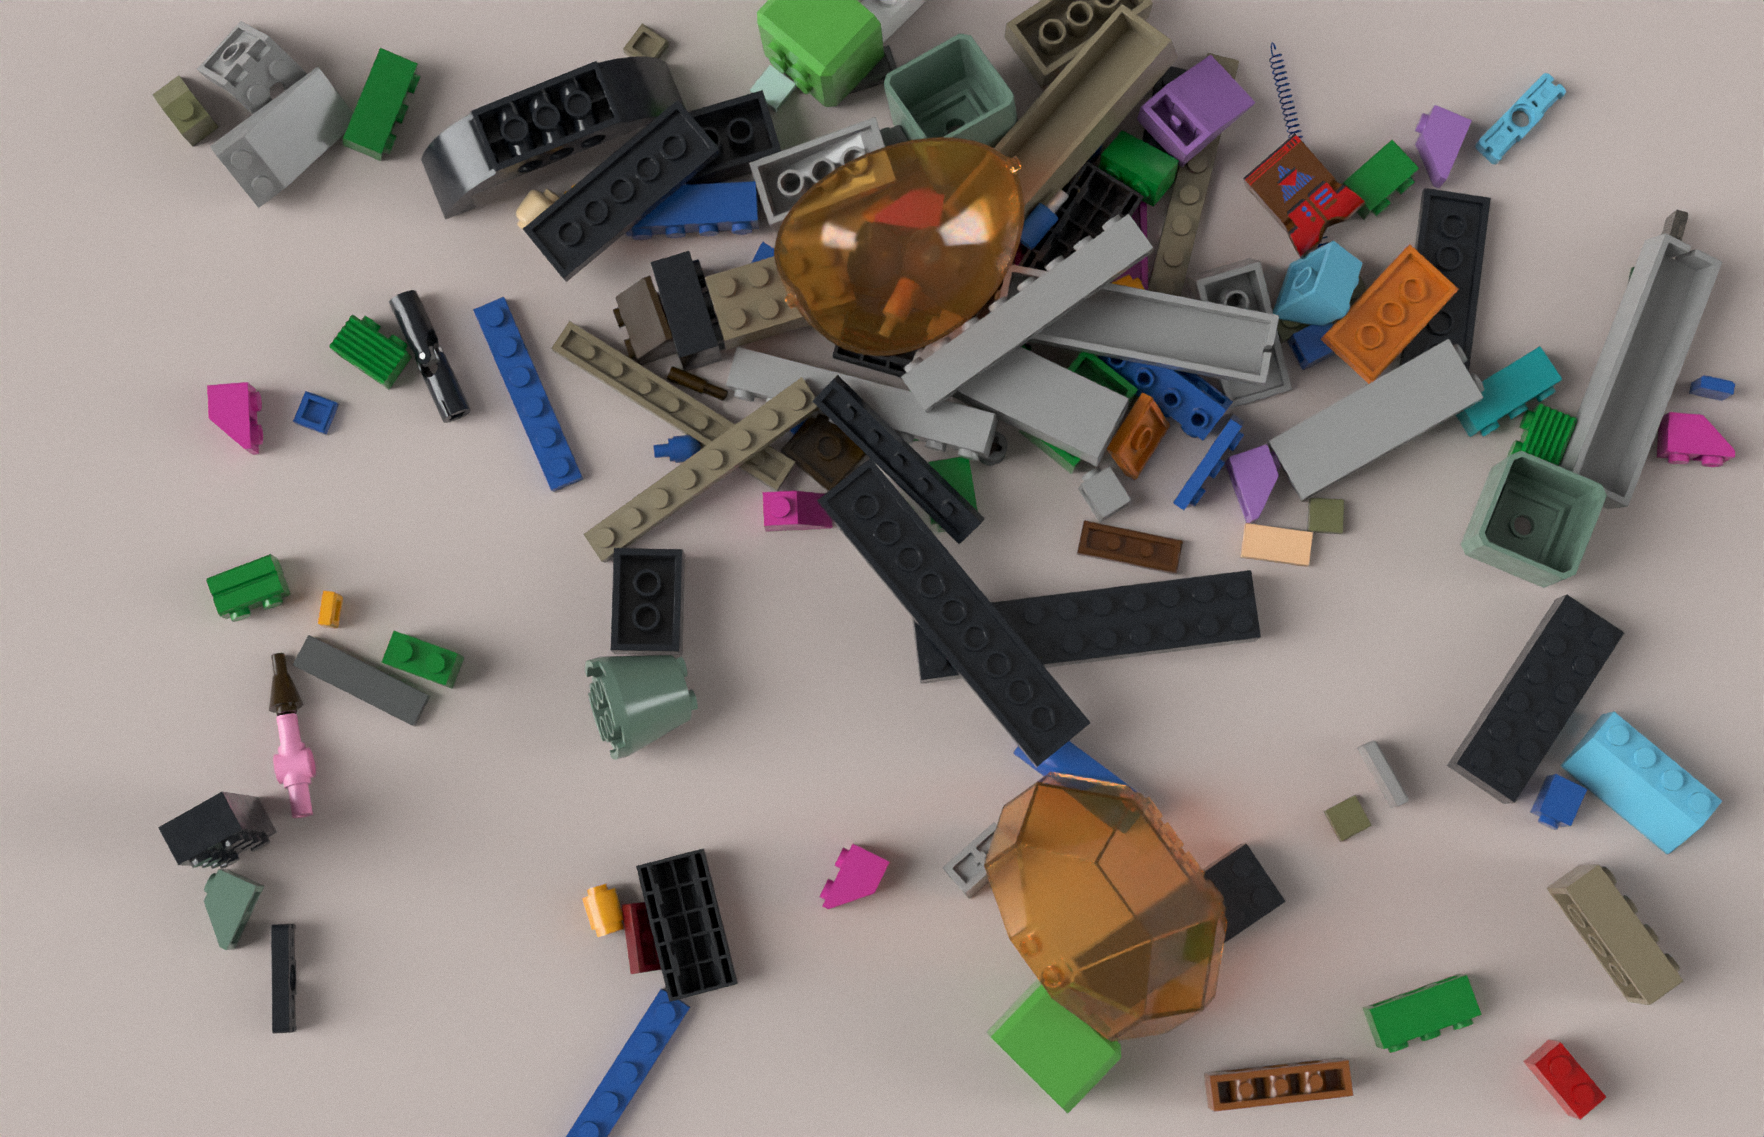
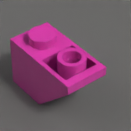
(235, 411)
(1691, 438)
(857, 877)

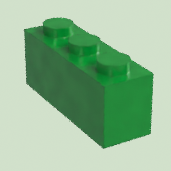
(381, 105)
(1422, 1012)

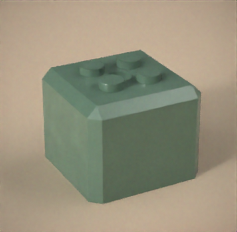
(949, 89)
(1556, 504)

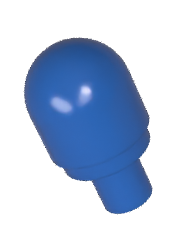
(678, 448)

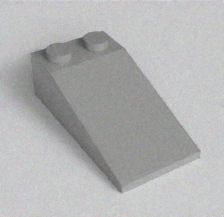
(284, 137)
(792, 172)
(1243, 287)

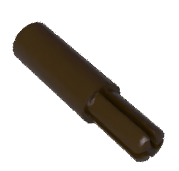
(696, 383)

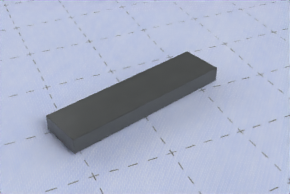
(361, 680)

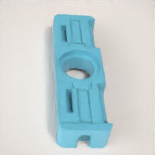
(1506, 132)

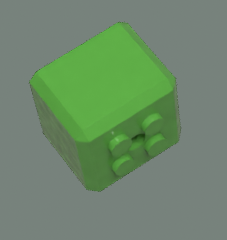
(821, 44)
(1054, 1046)

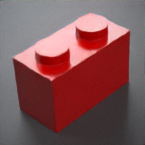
(1564, 1079)

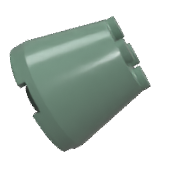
(638, 699)

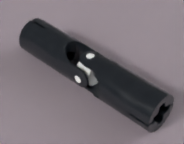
(425, 345)

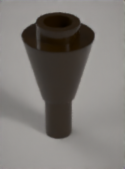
(284, 695)

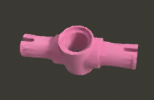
(294, 765)

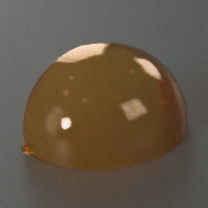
(902, 243)

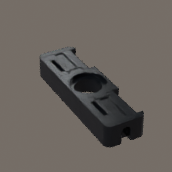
(283, 978)

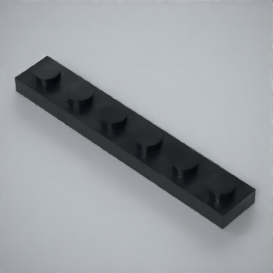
(898, 459)

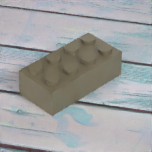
(1056, 30)
(751, 303)
(1615, 933)

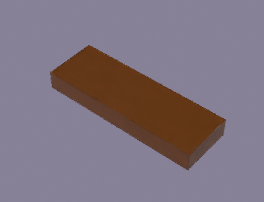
(1129, 547)

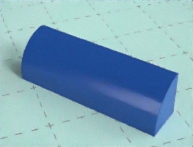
(1074, 762)

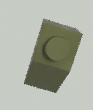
(185, 111)

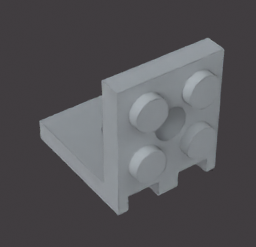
(249, 65)

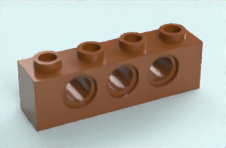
(1278, 1084)

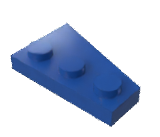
(1211, 463)

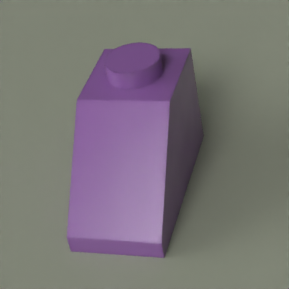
(1440, 141)
(1253, 478)

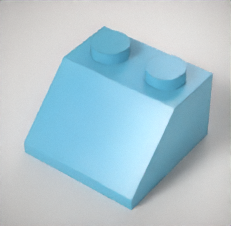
(1319, 286)

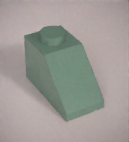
(230, 905)

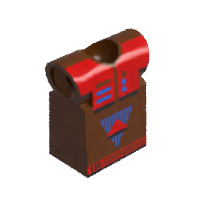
(1301, 194)

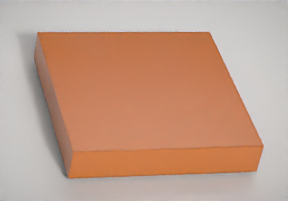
(1138, 436)

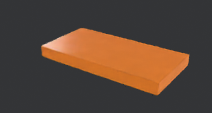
(1389, 314)

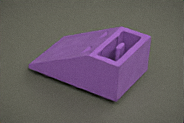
(1194, 109)

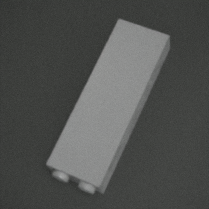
(1045, 402)
(1377, 419)

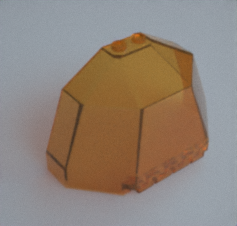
(1107, 905)

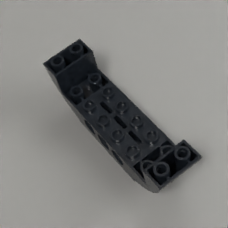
(545, 126)

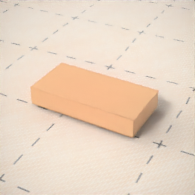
(1276, 544)

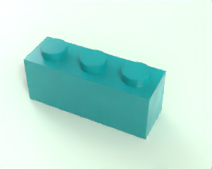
(1509, 391)

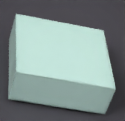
(775, 87)

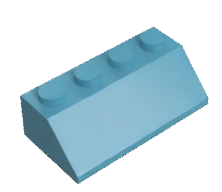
(1640, 782)

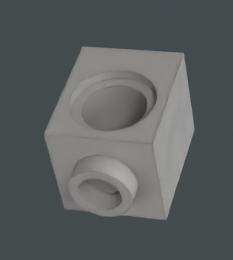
(1103, 492)

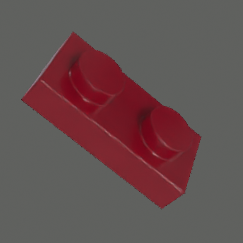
(639, 939)

